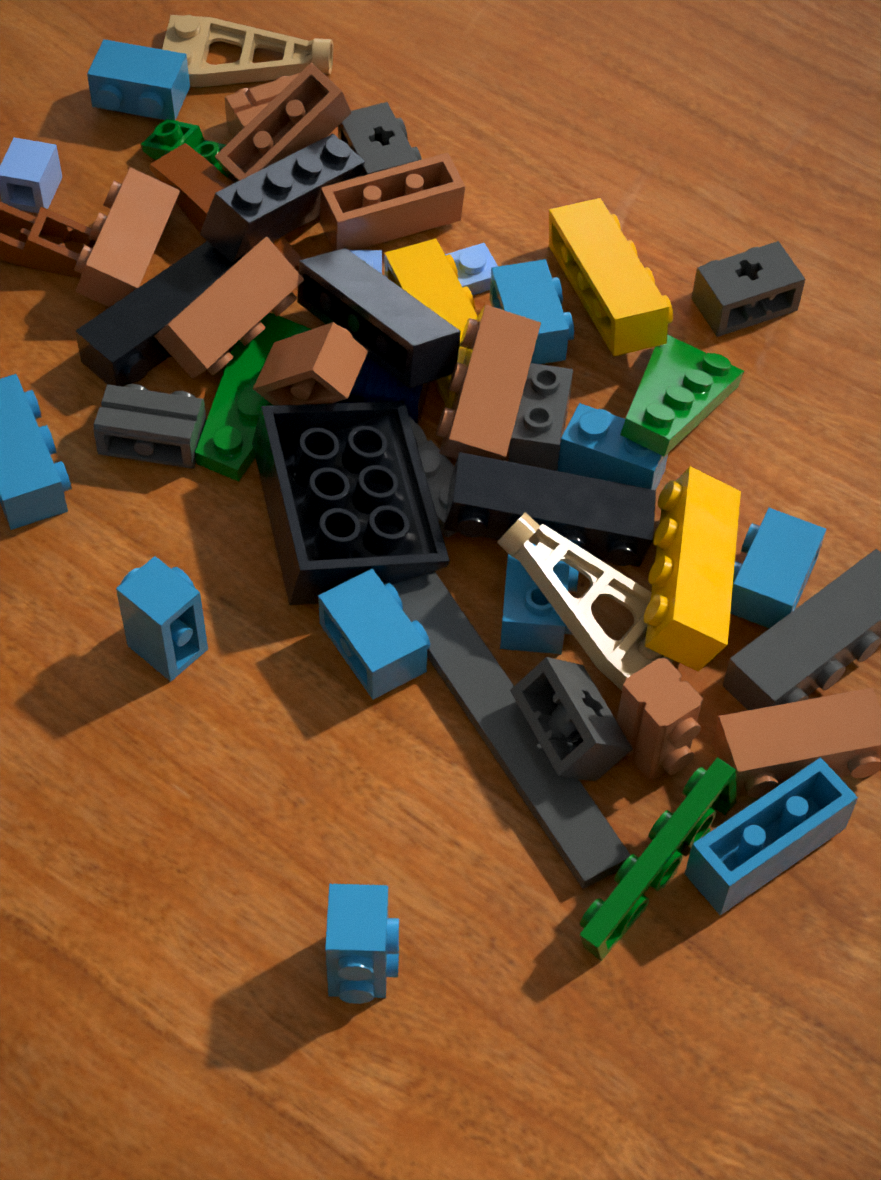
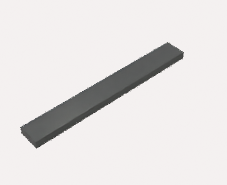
(484, 694)

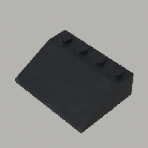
(345, 495)

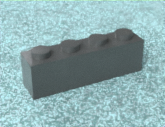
(812, 641)

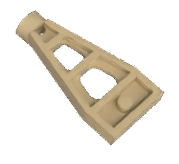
(195, 34)
(612, 657)

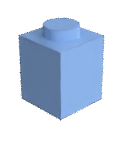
(29, 175)

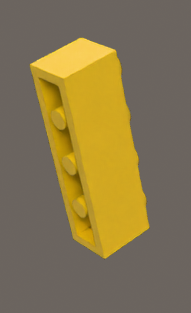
(609, 277)
(434, 281)
(693, 569)

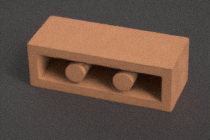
(291, 121)
(392, 203)
(124, 237)
(231, 310)
(488, 384)
(783, 739)

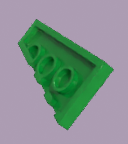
(677, 394)
(233, 417)
(705, 793)

